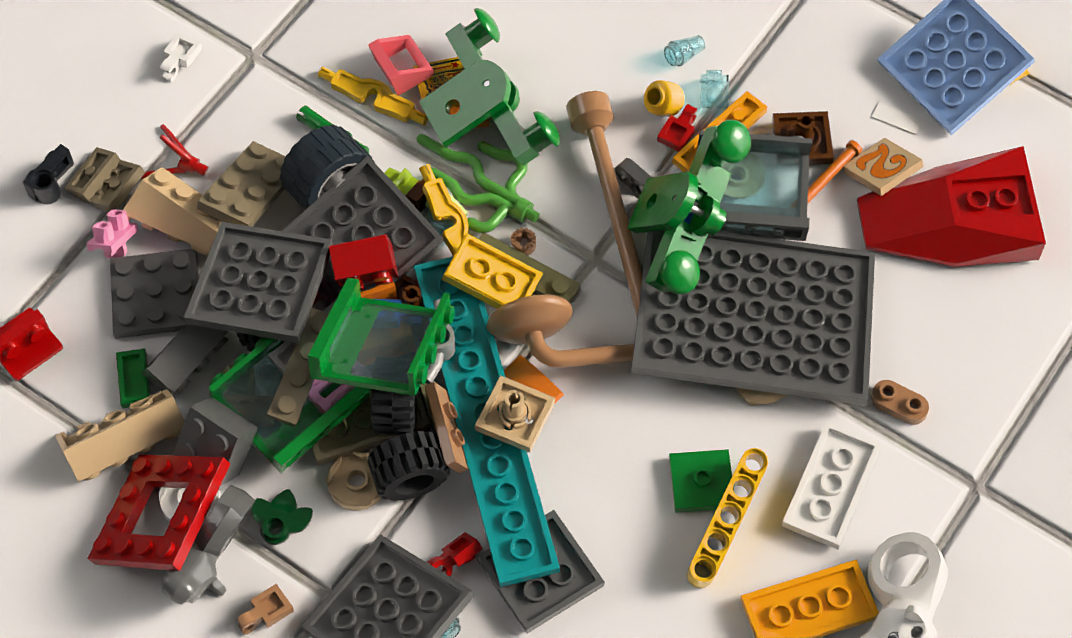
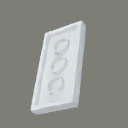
(831, 485)

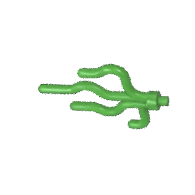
(503, 198)

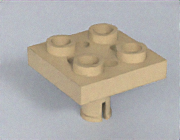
(518, 404)

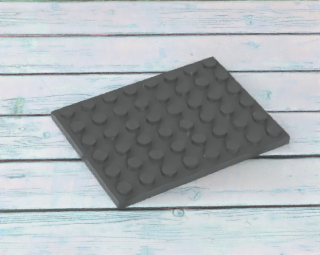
(763, 319)

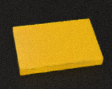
(490, 273)

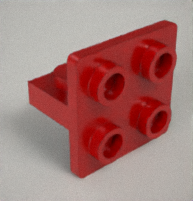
(26, 343)

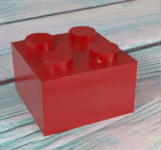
(364, 259)

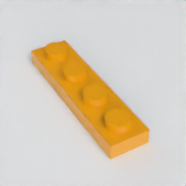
(745, 109)

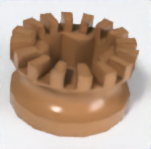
(517, 237)

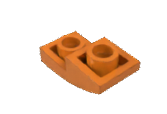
(527, 374)

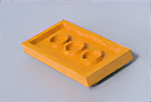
(811, 604)

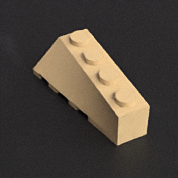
(171, 207)
(121, 435)

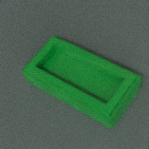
(132, 383)

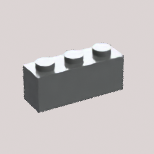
(182, 356)

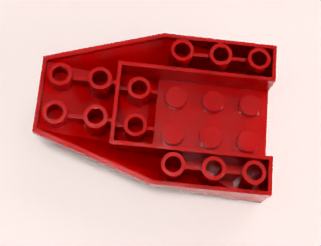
(959, 213)

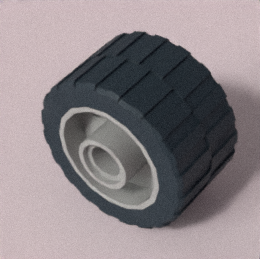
(319, 163)

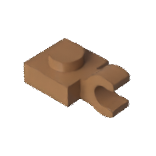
(267, 607)

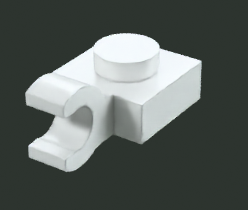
(179, 52)

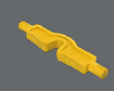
(385, 102)
(444, 209)

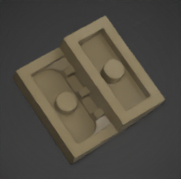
(104, 180)

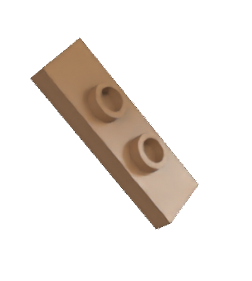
(448, 434)

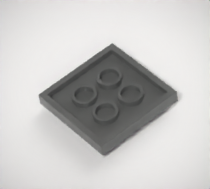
(152, 292)
(545, 597)

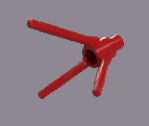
(186, 163)

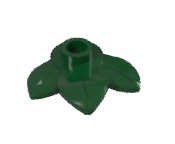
(280, 514)

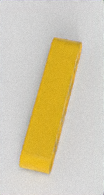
(737, 507)

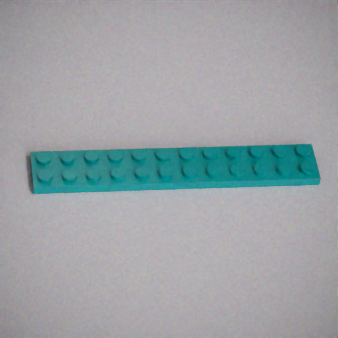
(498, 471)

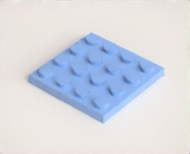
(955, 61)

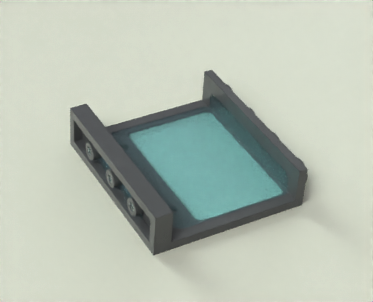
(769, 189)

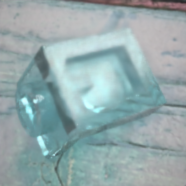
(714, 90)

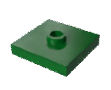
(699, 479)

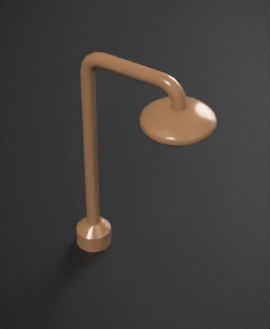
(541, 316)

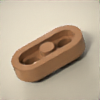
(899, 402)

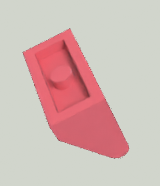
(401, 80)

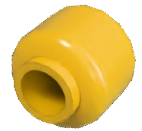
(663, 98)

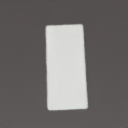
(897, 117)

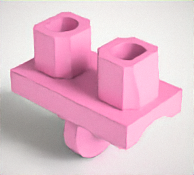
(112, 235)

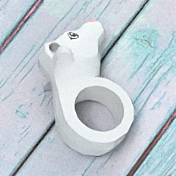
(909, 609)

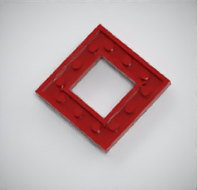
(121, 548)

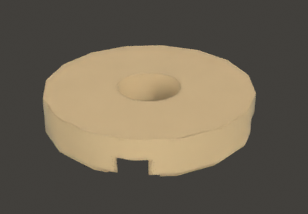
(342, 492)

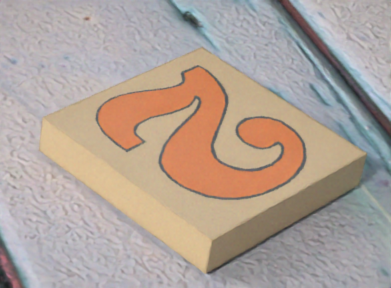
(883, 166)

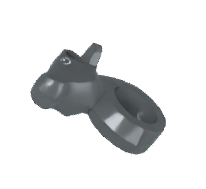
(212, 539)

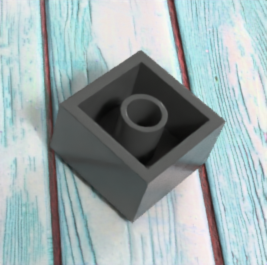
(216, 432)

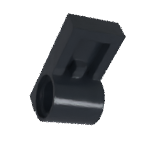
(48, 173)

